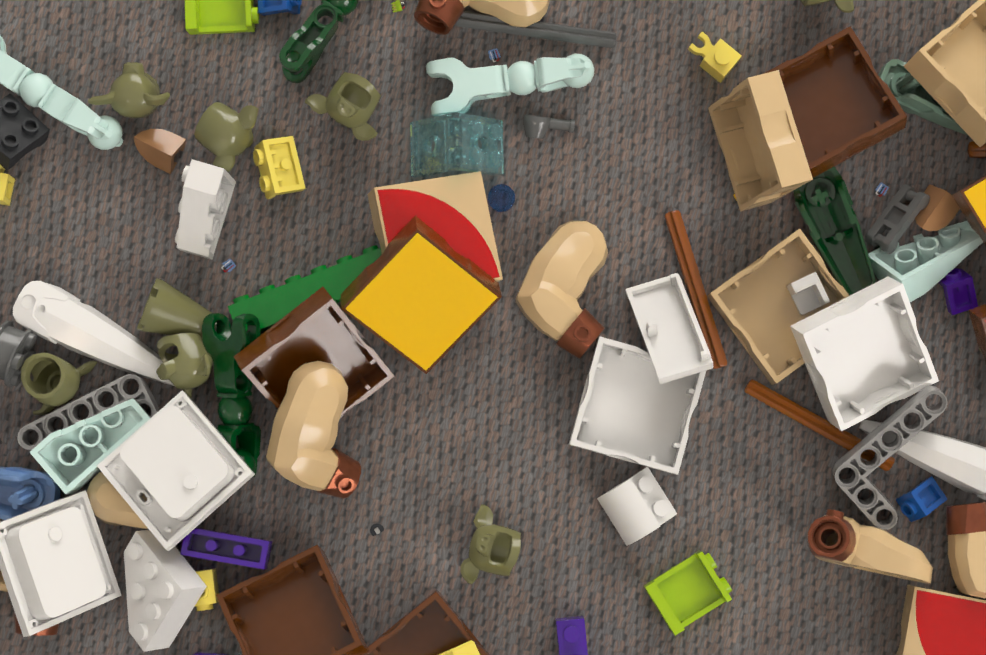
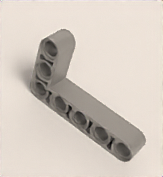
(93, 401)
(883, 451)

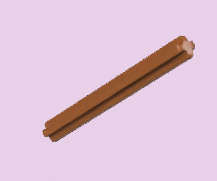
(695, 287)
(810, 420)

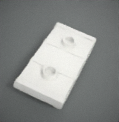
(669, 328)

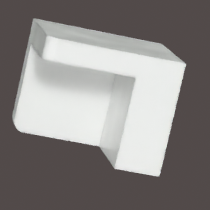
(808, 293)

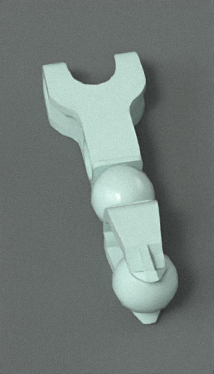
(499, 80)

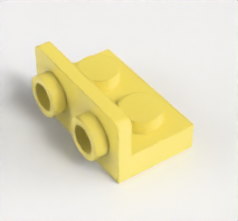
(278, 166)

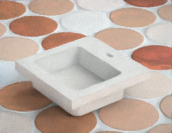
(180, 469)
(55, 563)

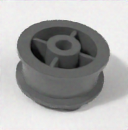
(14, 350)

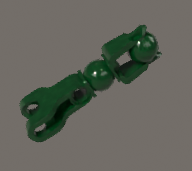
(311, 39)
(232, 383)

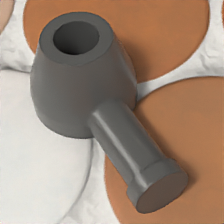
(537, 126)

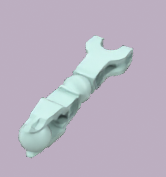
(39, 91)

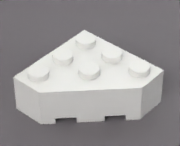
(203, 208)
(158, 591)

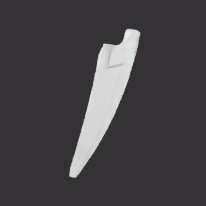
(83, 329)
(945, 457)

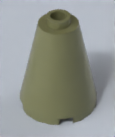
(171, 312)

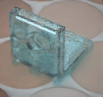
(456, 145)

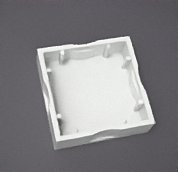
(864, 353)
(630, 412)

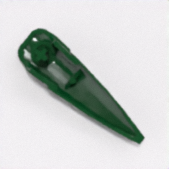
(835, 229)

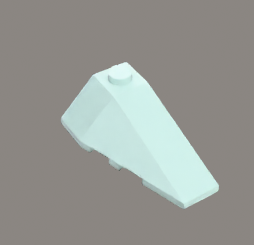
(926, 259)
(75, 451)

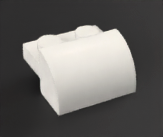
(637, 506)

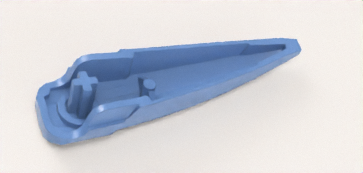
(25, 490)

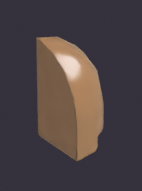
(159, 147)
(939, 211)

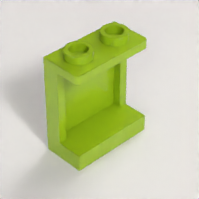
(220, 16)
(688, 591)

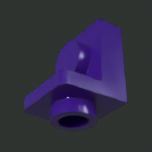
(959, 291)

